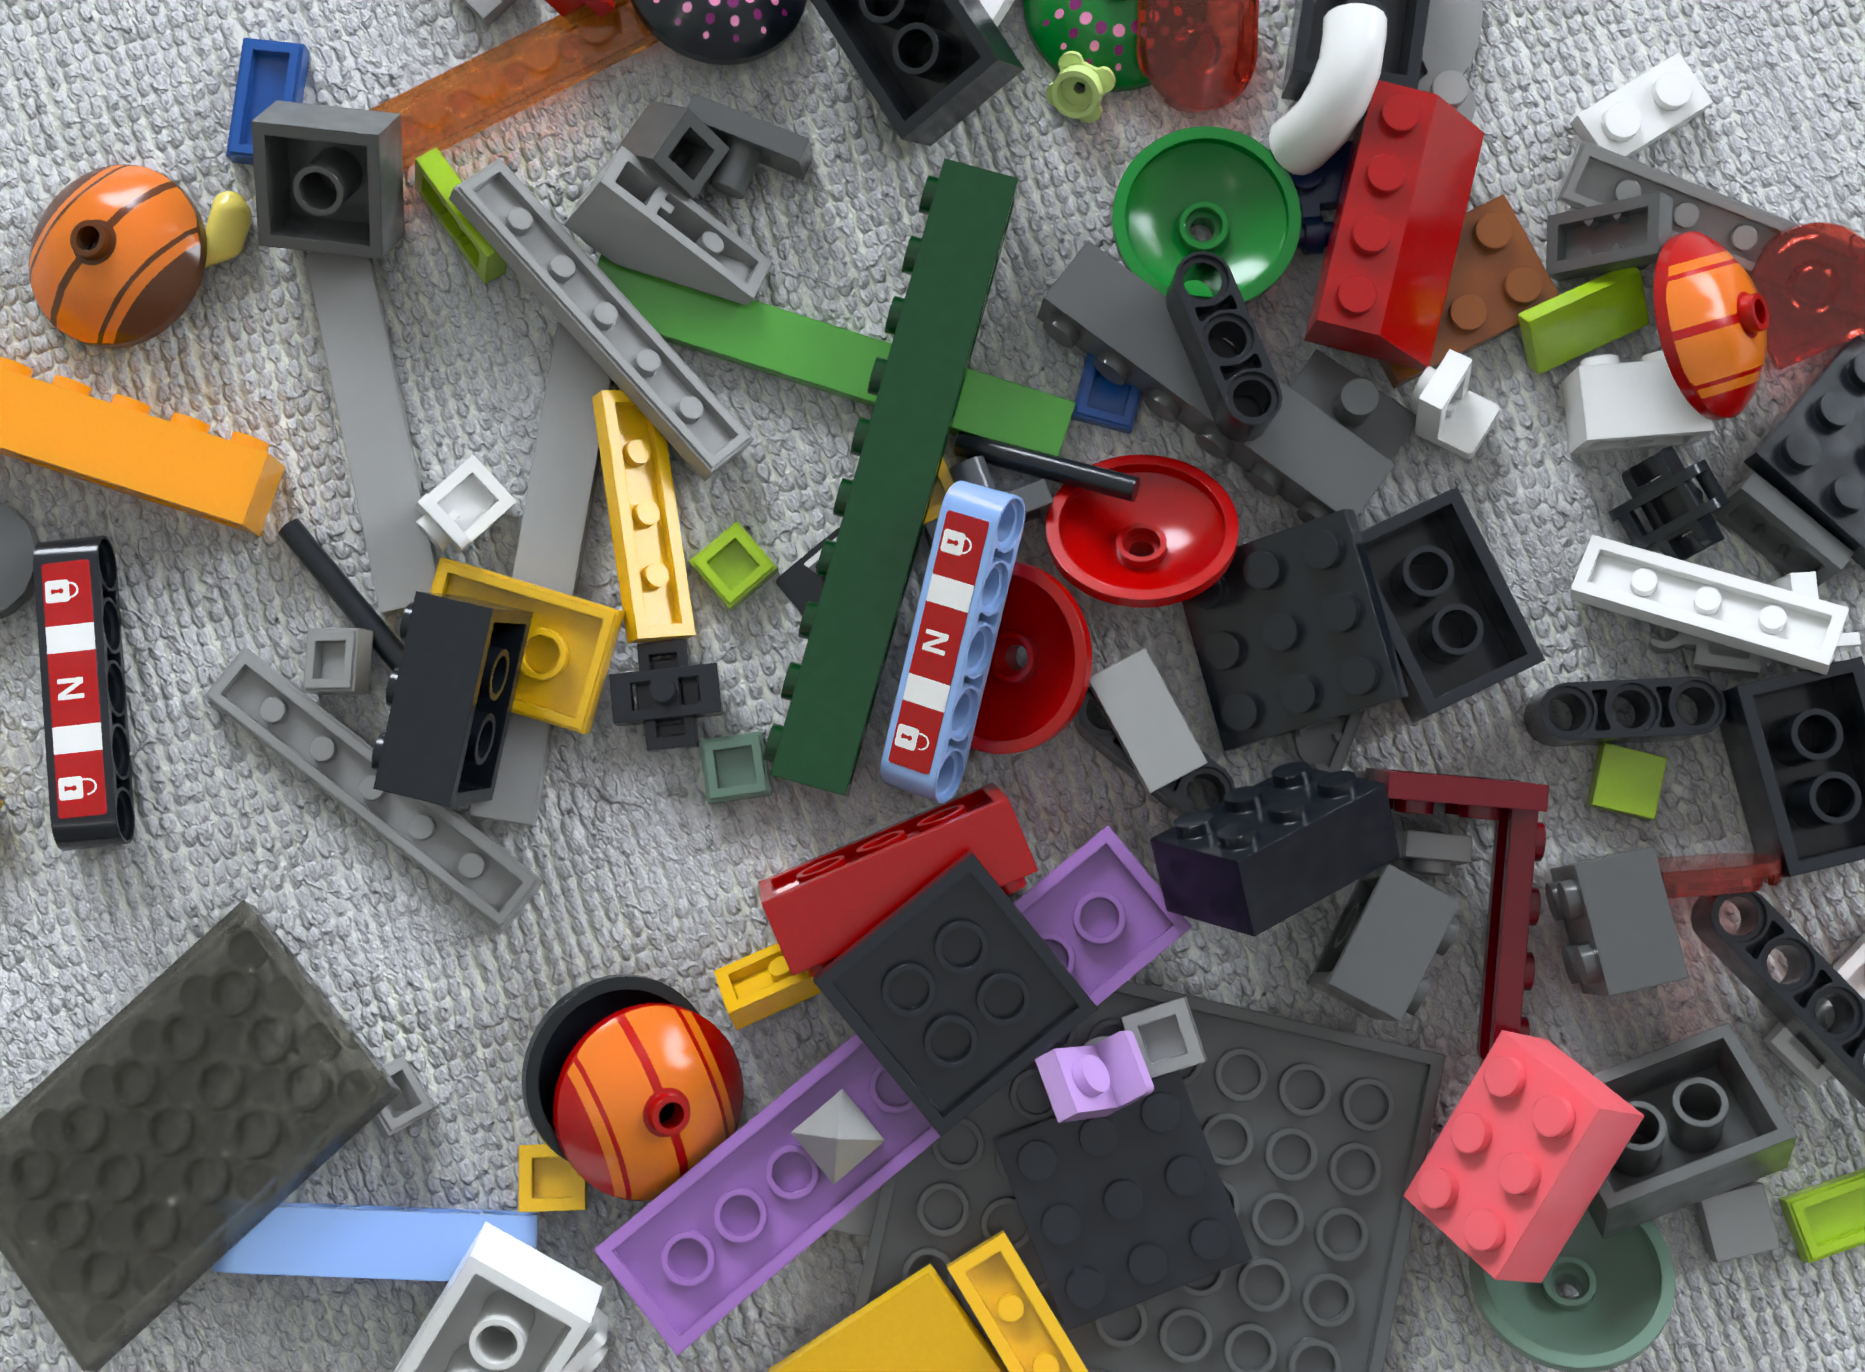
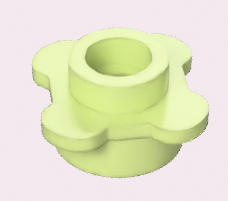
(1068, 99)

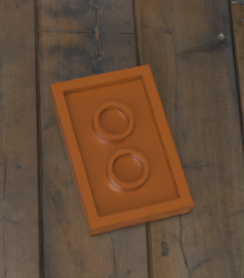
(1489, 285)

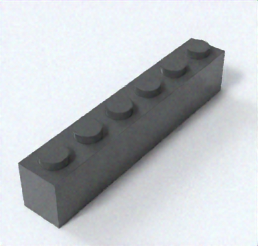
(1131, 333)

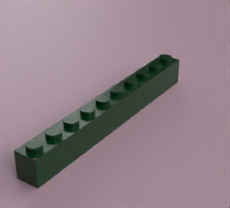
(894, 477)

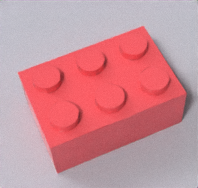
(1522, 1157)

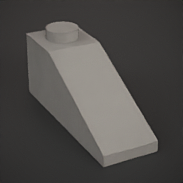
(660, 231)

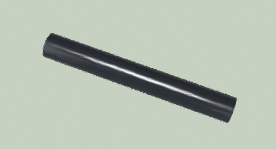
(1048, 466)
(342, 591)

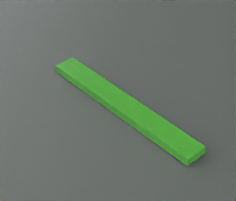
(830, 357)

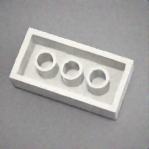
(504, 1312)

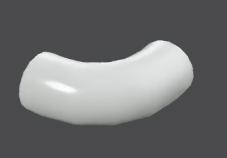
(1337, 91)

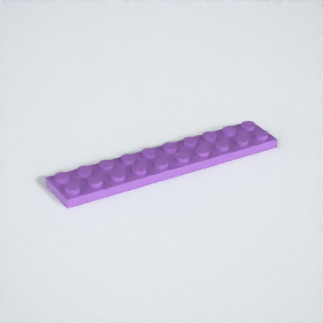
(762, 1193)

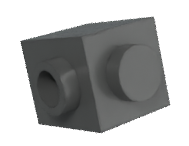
(676, 146)

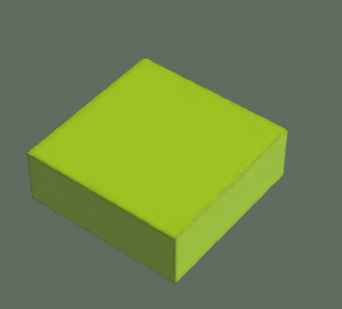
(734, 566)
(1626, 781)

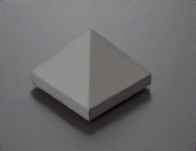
(408, 1106)
(838, 1136)

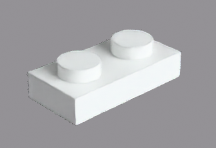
(1644, 109)

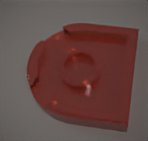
(1198, 50)
(1811, 289)
(1719, 873)

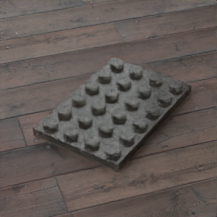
(177, 1133)

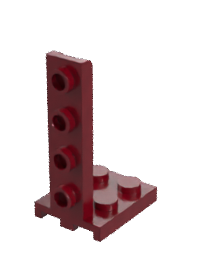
(1512, 899)

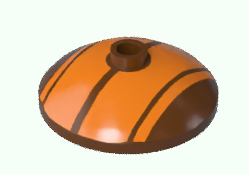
(137, 273)

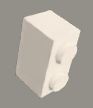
(1628, 406)

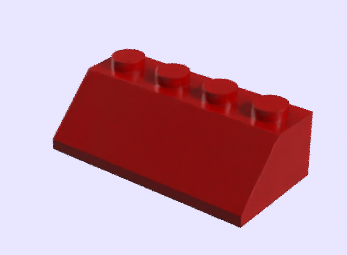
(1396, 228)
(848, 891)

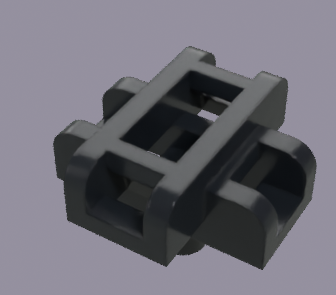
(1671, 505)
(663, 698)

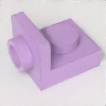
(1095, 1078)

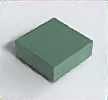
(735, 768)

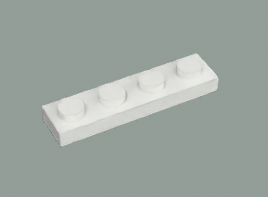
(1710, 604)

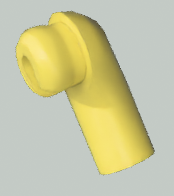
(227, 227)

